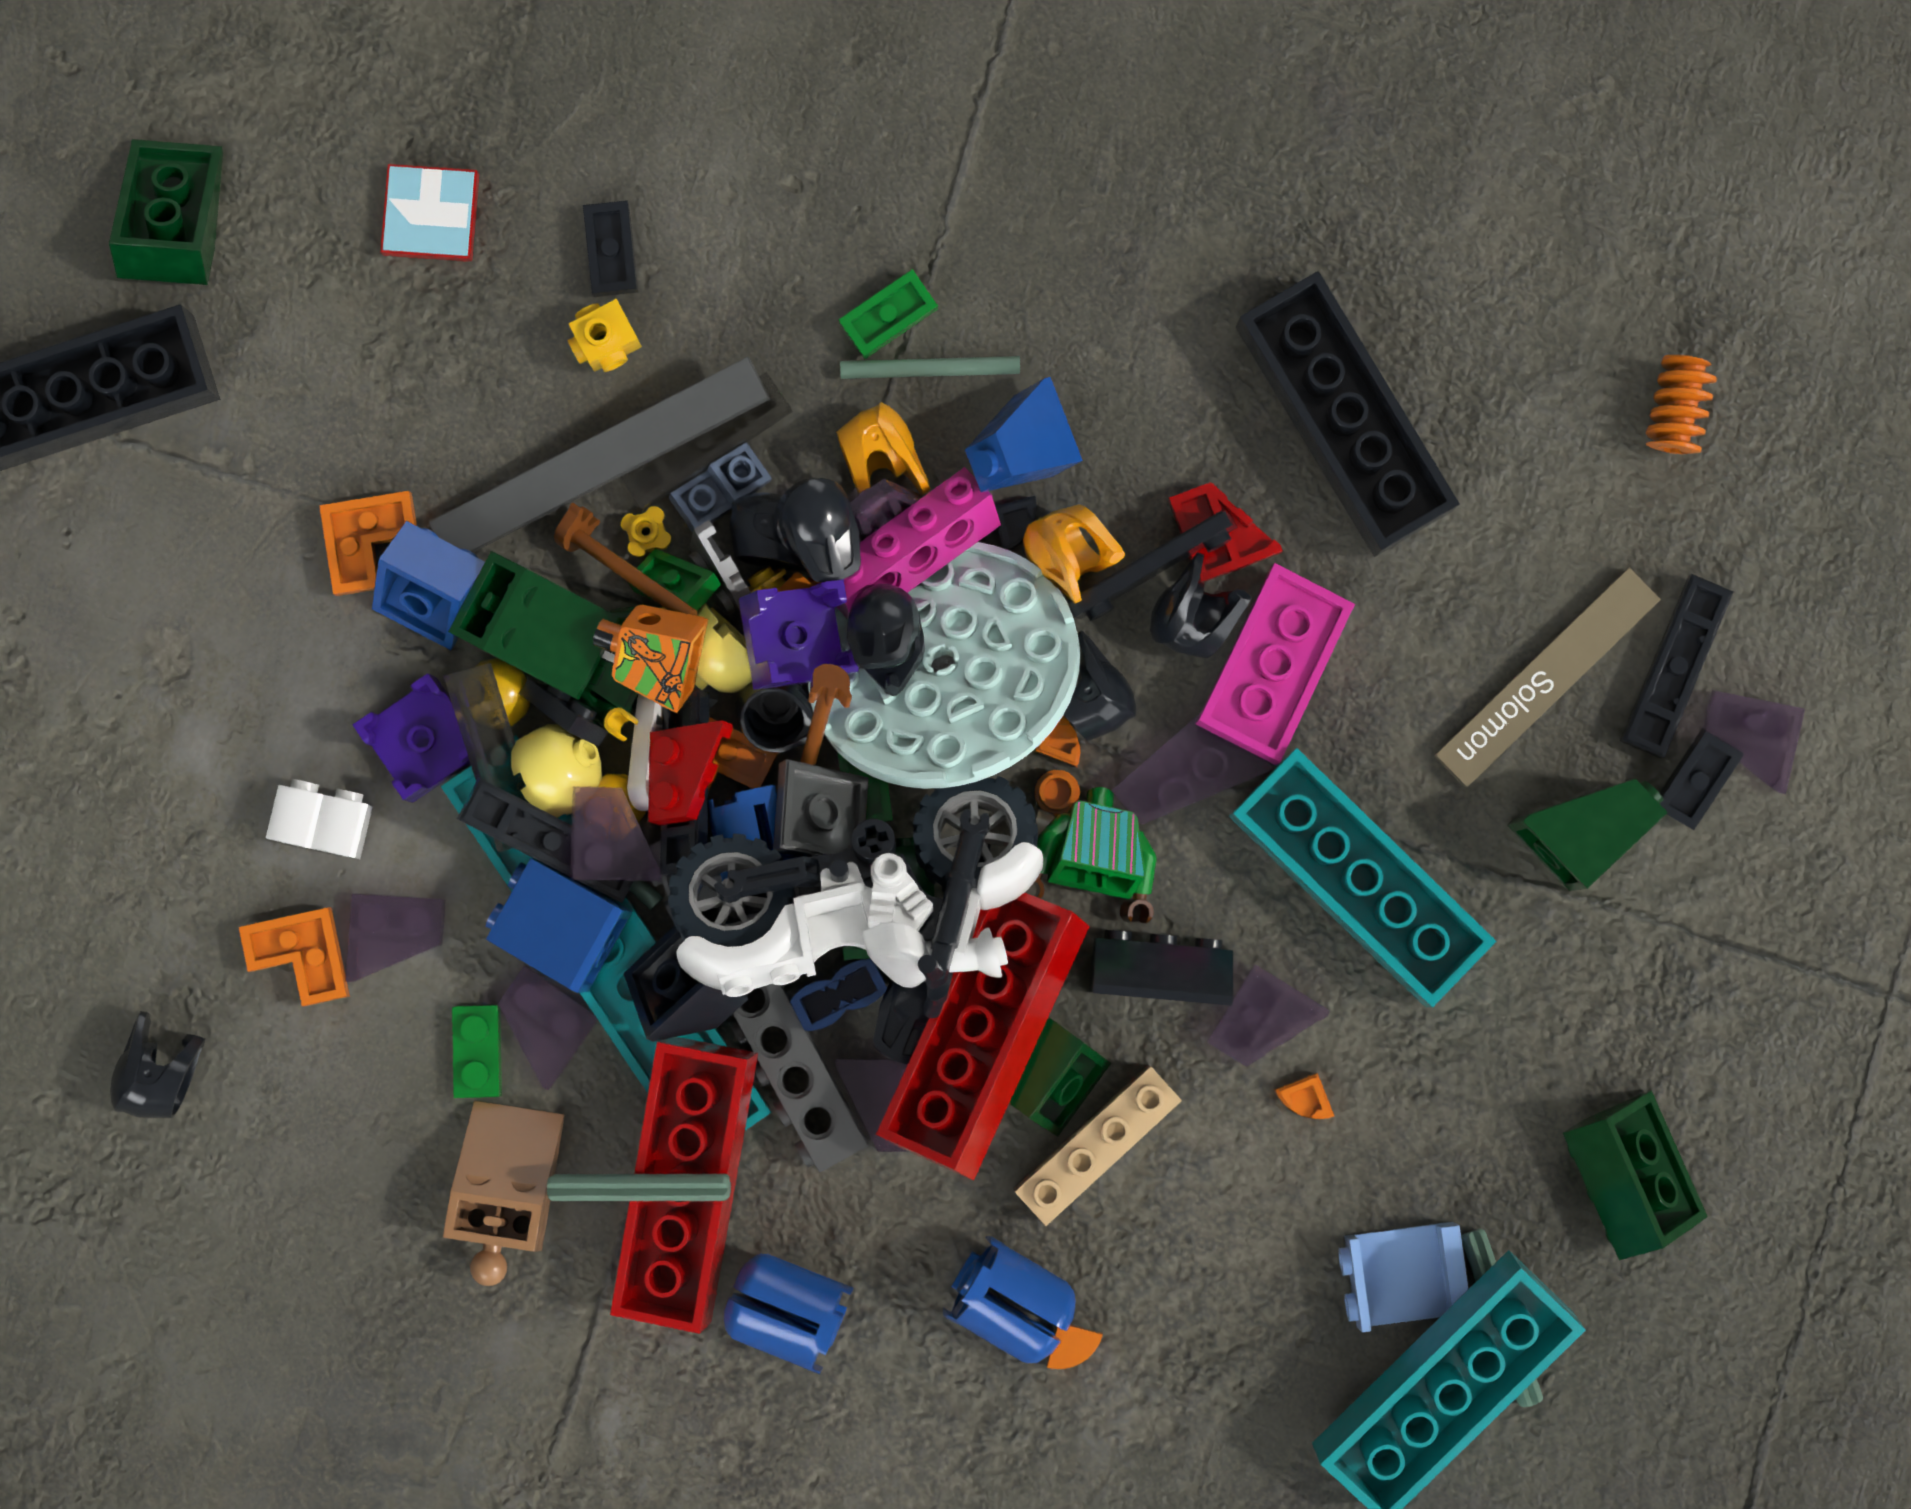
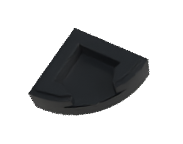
(1014, 521)

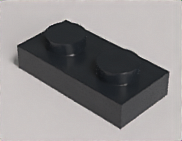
(610, 248)
(571, 716)
(1699, 778)

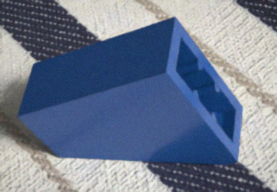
(1024, 441)

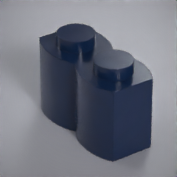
(828, 1000)

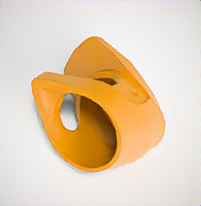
(877, 441)
(1063, 553)

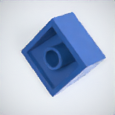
(424, 582)

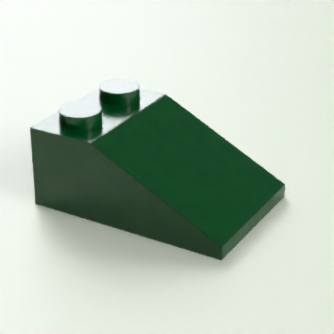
(167, 212)

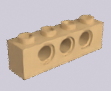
(1097, 1145)

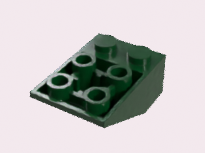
(532, 625)

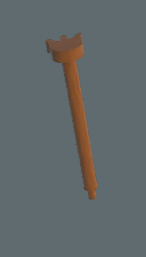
(575, 532)
(826, 684)

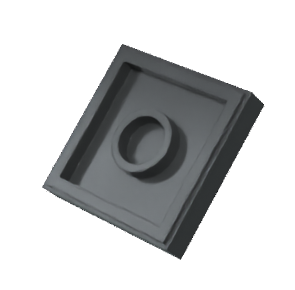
(817, 809)

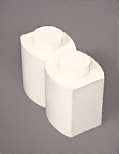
(319, 820)

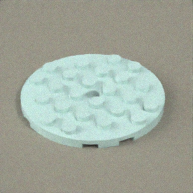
(989, 709)

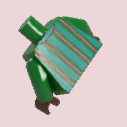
(1100, 853)

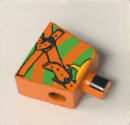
(655, 653)

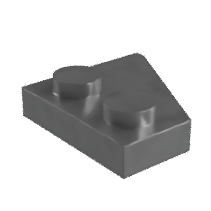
(709, 556)

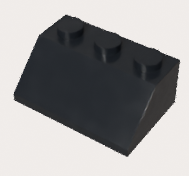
(1162, 968)

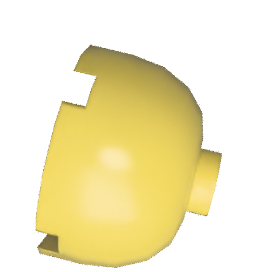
(723, 655)
(552, 764)

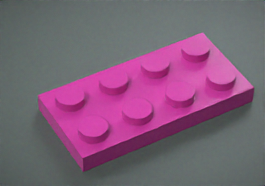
(1275, 664)

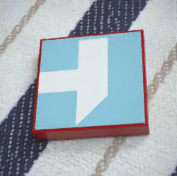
(430, 212)

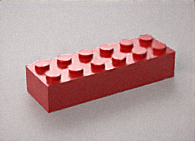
(983, 1038)
(689, 1127)

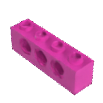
(924, 537)

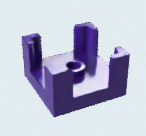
(793, 633)
(417, 739)

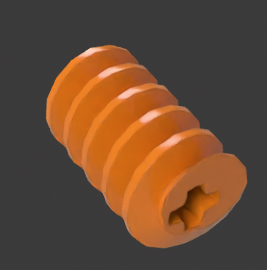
(1679, 404)

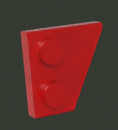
(1248, 541)
(682, 770)

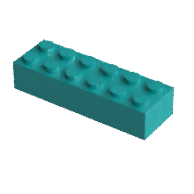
(1362, 878)
(1448, 1386)

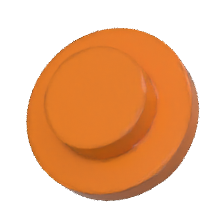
(1056, 791)

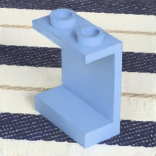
(1403, 1274)

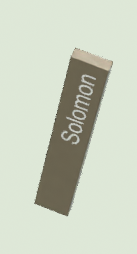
(1547, 677)

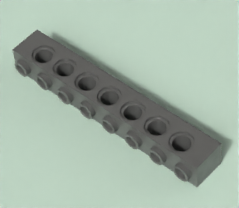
(844, 1134)

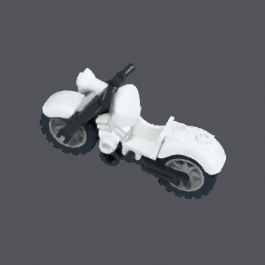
(862, 897)

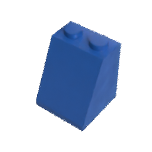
(557, 925)

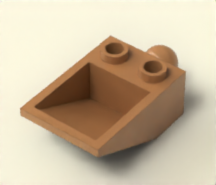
(505, 1174)

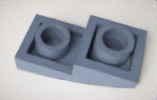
(713, 491)

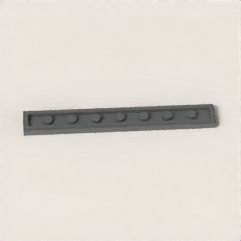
(603, 458)

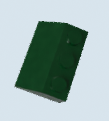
(1635, 1176)

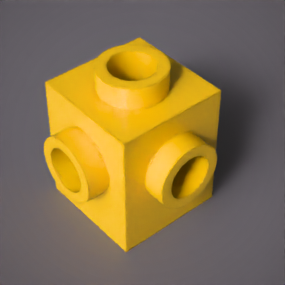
(598, 321)

